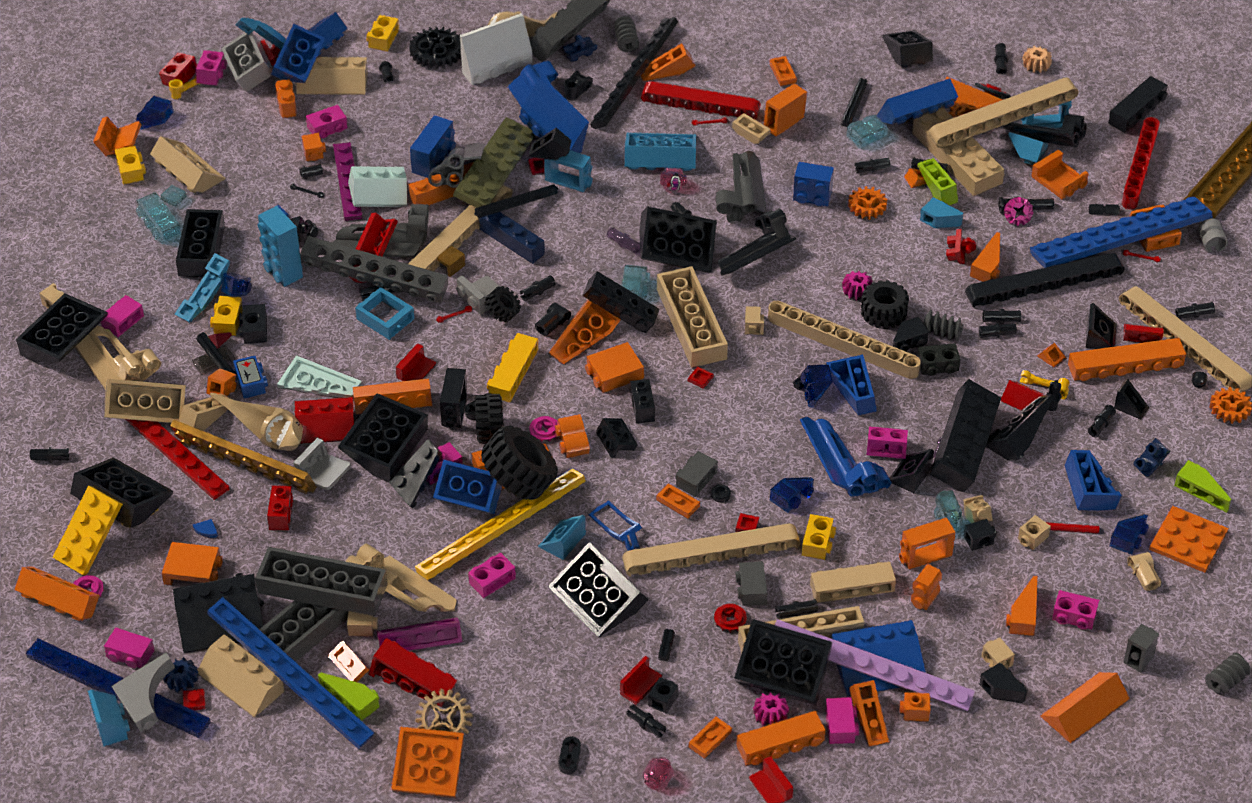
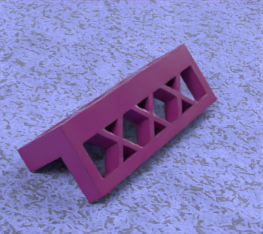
(424, 634)

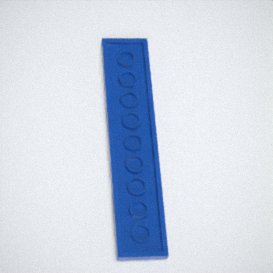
(1120, 232)

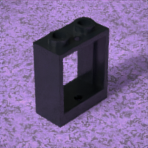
(453, 398)

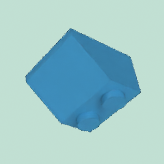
(109, 717)

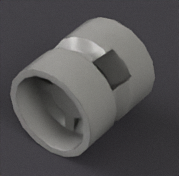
(1212, 235)

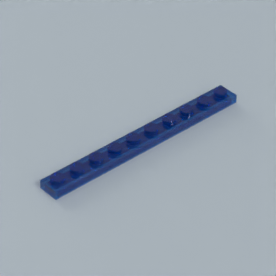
(103, 680)

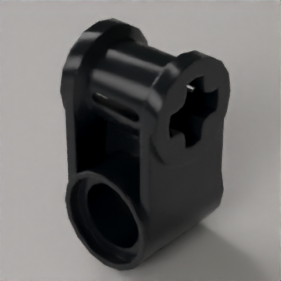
(576, 85)

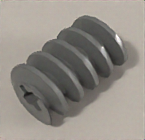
(626, 34)
(943, 325)
(1228, 674)

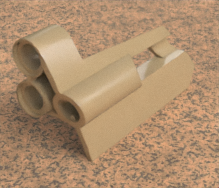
(125, 366)
(402, 578)

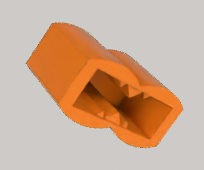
(286, 98)
(572, 436)
(926, 587)

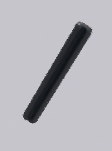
(854, 102)

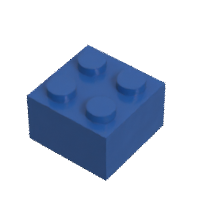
(813, 184)

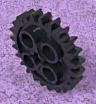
(435, 47)

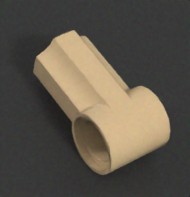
(1144, 568)

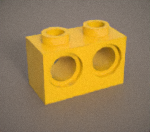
(383, 33)
(818, 536)

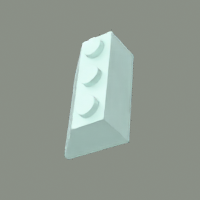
(378, 186)

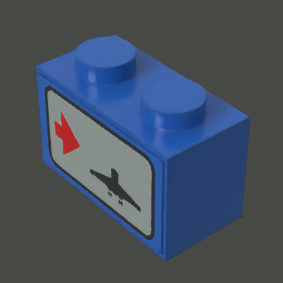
(249, 376)

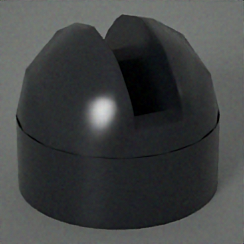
(1199, 379)

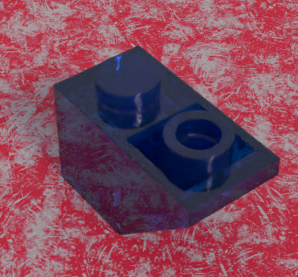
(155, 112)
(236, 284)
(816, 381)
(788, 492)
(1127, 533)

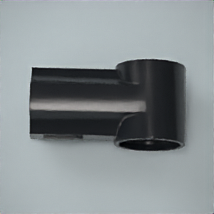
(555, 316)

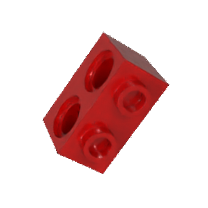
(179, 67)
(280, 508)

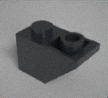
(911, 334)
(1002, 685)

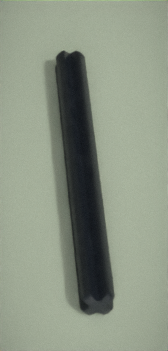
(515, 201)

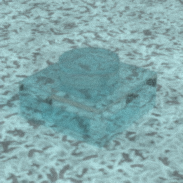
(173, 195)

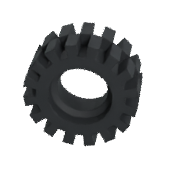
(494, 304)

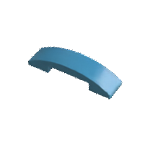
(270, 34)
(205, 290)

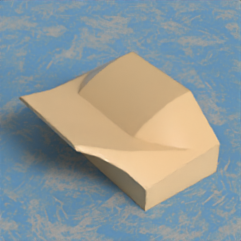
(750, 129)

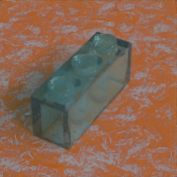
(158, 218)

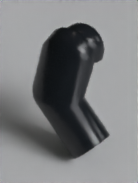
(313, 229)

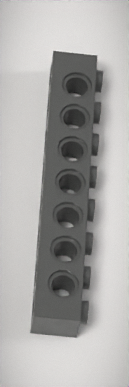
(314, 247)

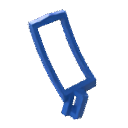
(623, 536)

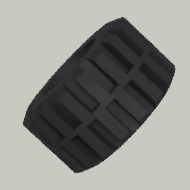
(887, 314)
(488, 416)

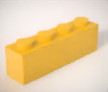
(513, 366)

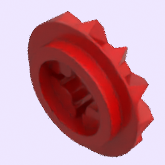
(727, 610)

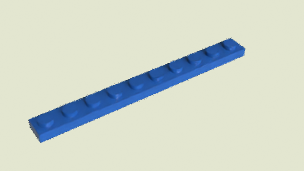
(290, 673)

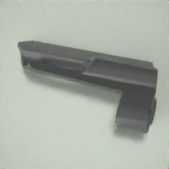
(451, 166)
(748, 189)
(406, 236)

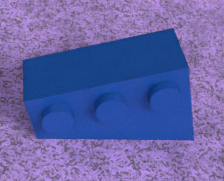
(853, 382)
(1089, 484)

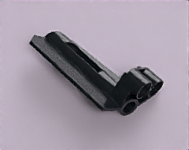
(1069, 135)
(774, 237)

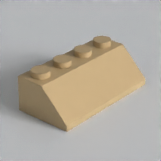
(336, 76)
(186, 165)
(143, 400)
(240, 676)

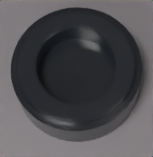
(720, 493)

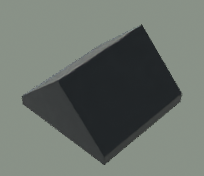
(1100, 329)
(913, 470)

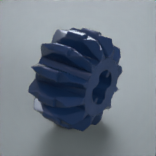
(182, 676)

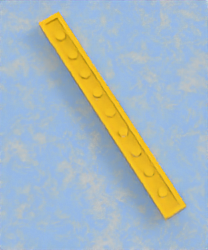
(498, 525)

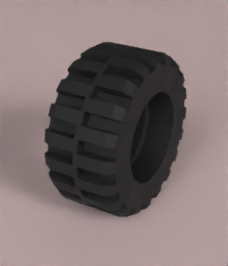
(519, 462)

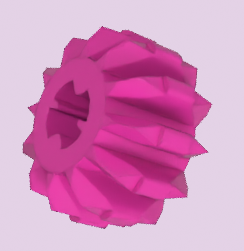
(855, 284)
(770, 709)

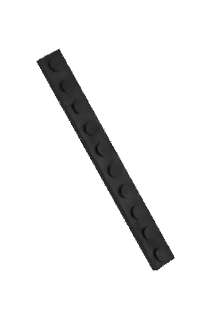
(633, 74)

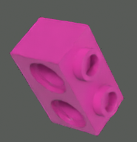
(210, 67)
(887, 442)
(492, 575)
(1075, 610)

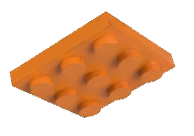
(1188, 539)
(427, 762)

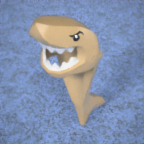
(272, 425)

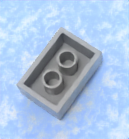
(247, 61)

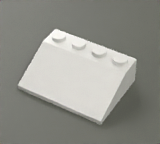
(495, 49)

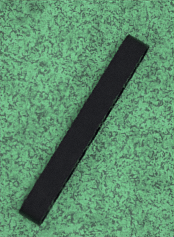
(1044, 279)

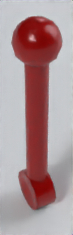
(723, 120)
(1156, 259)
(440, 319)

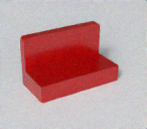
(1142, 334)
(414, 365)
(1019, 395)
(639, 681)
(772, 782)

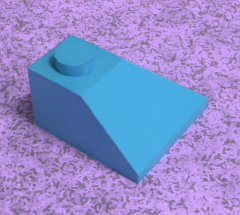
(1028, 148)

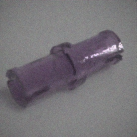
(623, 239)

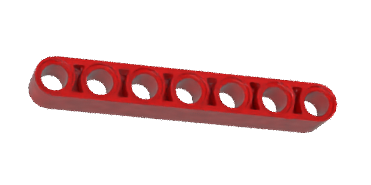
(700, 100)
(1140, 163)

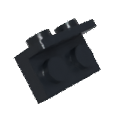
(615, 436)

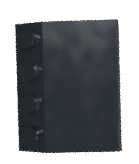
(677, 239)
(59, 329)
(384, 436)
(136, 491)
(597, 591)
(192, 604)
(783, 662)

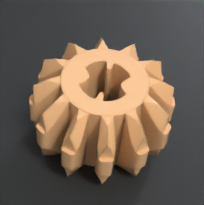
(1037, 59)

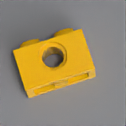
(130, 164)
(226, 315)

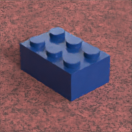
(432, 146)
(467, 487)

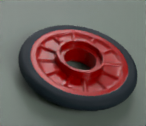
(992, 90)

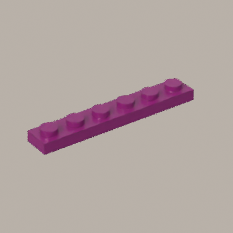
(344, 161)

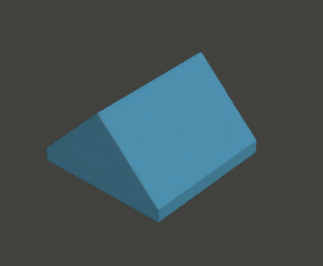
(564, 536)

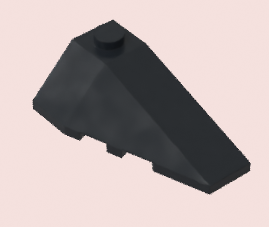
(1018, 435)

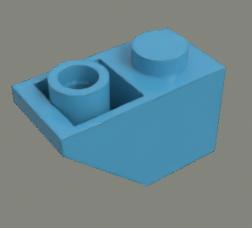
(940, 215)

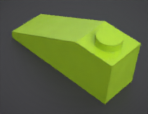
(939, 181)
(1201, 484)
(351, 694)

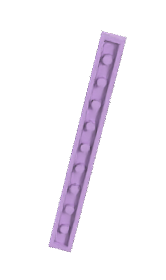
(893, 672)

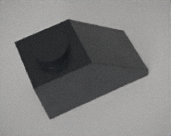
(551, 146)

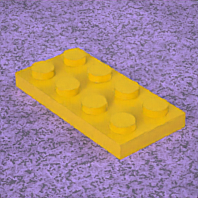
(87, 530)

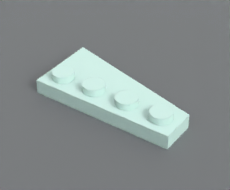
(317, 379)

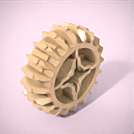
(451, 711)

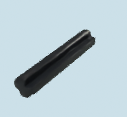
(213, 352)

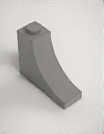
(139, 689)

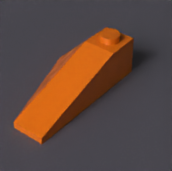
(584, 330)

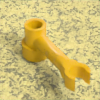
(177, 87)
(1032, 379)

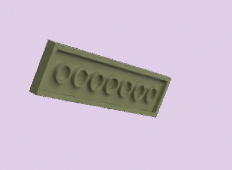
(497, 163)

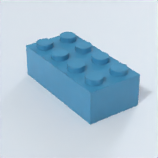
(280, 246)

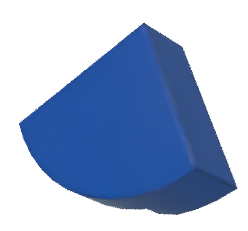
(206, 529)

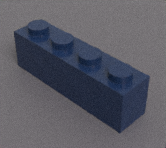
(513, 236)

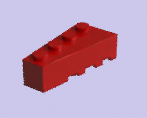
(409, 671)

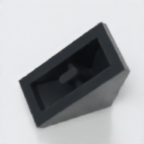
(1130, 401)

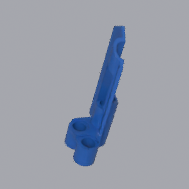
(529, 75)
(838, 462)

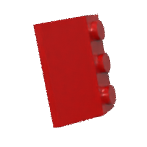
(325, 418)

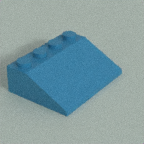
(661, 151)

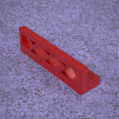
(374, 234)

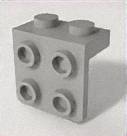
(476, 292)
(322, 467)

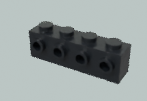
(1138, 104)
(625, 305)

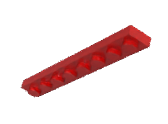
(181, 457)

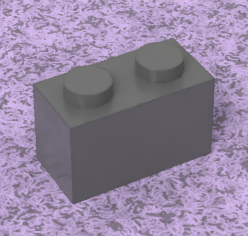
(696, 473)
(752, 583)
(1141, 648)

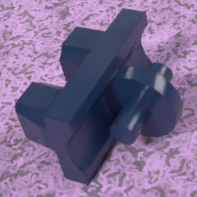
(580, 47)
(1151, 457)

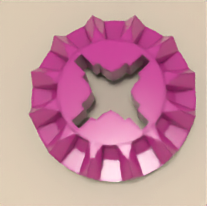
(1010, 212)
(536, 428)
(90, 581)

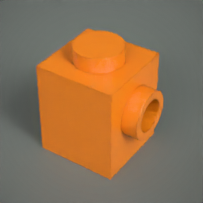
(313, 147)
(221, 382)
(915, 706)

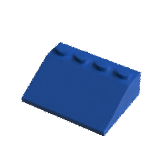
(918, 102)
(549, 110)
(891, 641)

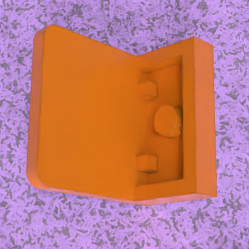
(111, 138)

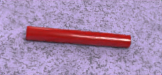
(1074, 528)

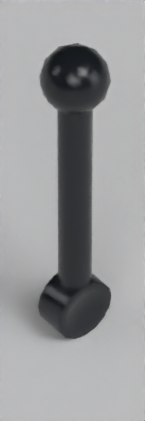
(319, 194)

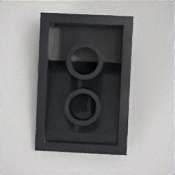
(909, 48)

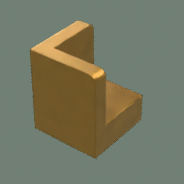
(452, 259)

